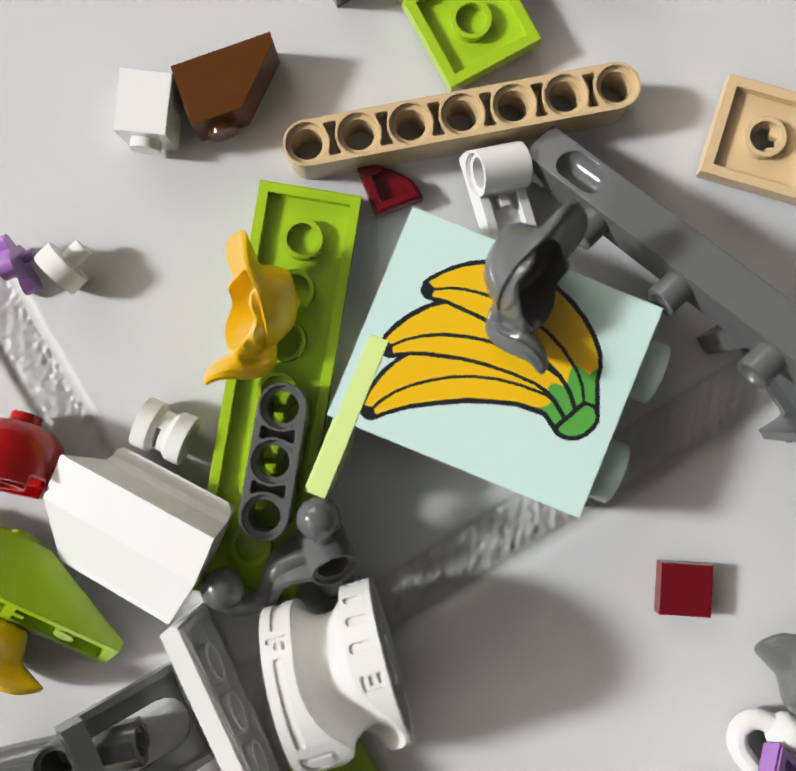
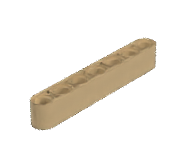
(480, 104)

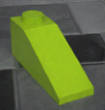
(48, 601)

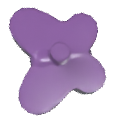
(16, 264)

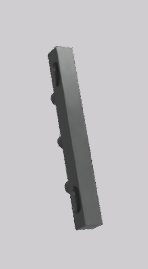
(675, 253)

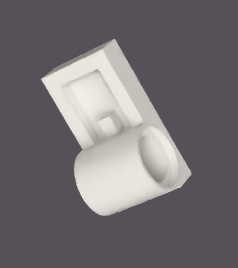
(498, 184)

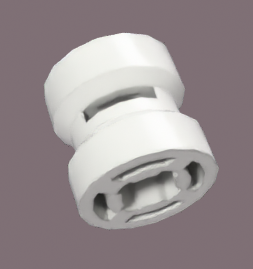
(164, 431)

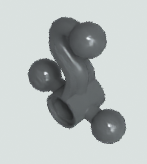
(316, 555)

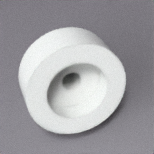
(64, 265)

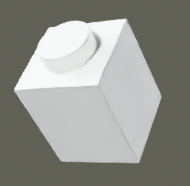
(148, 110)

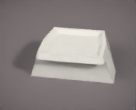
(135, 527)

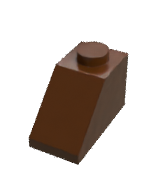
(226, 86)

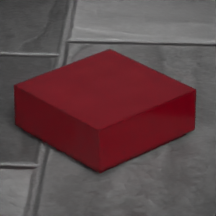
(683, 588)

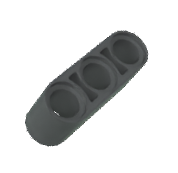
(258, 480)

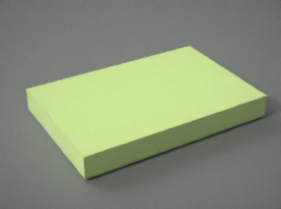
(343, 429)

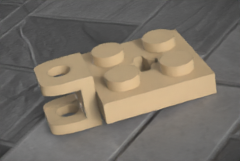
(728, 150)

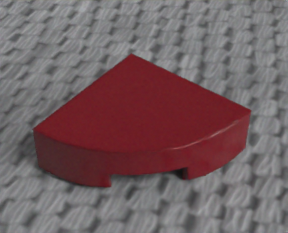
(388, 190)

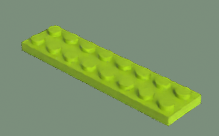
(315, 240)

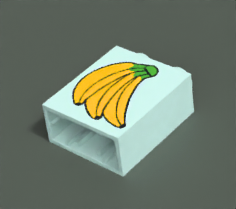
(487, 410)

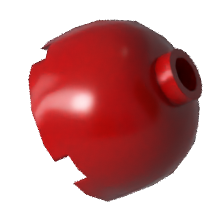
(26, 455)

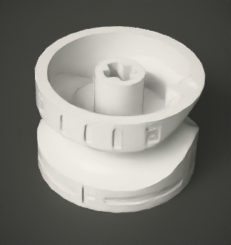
(333, 678)

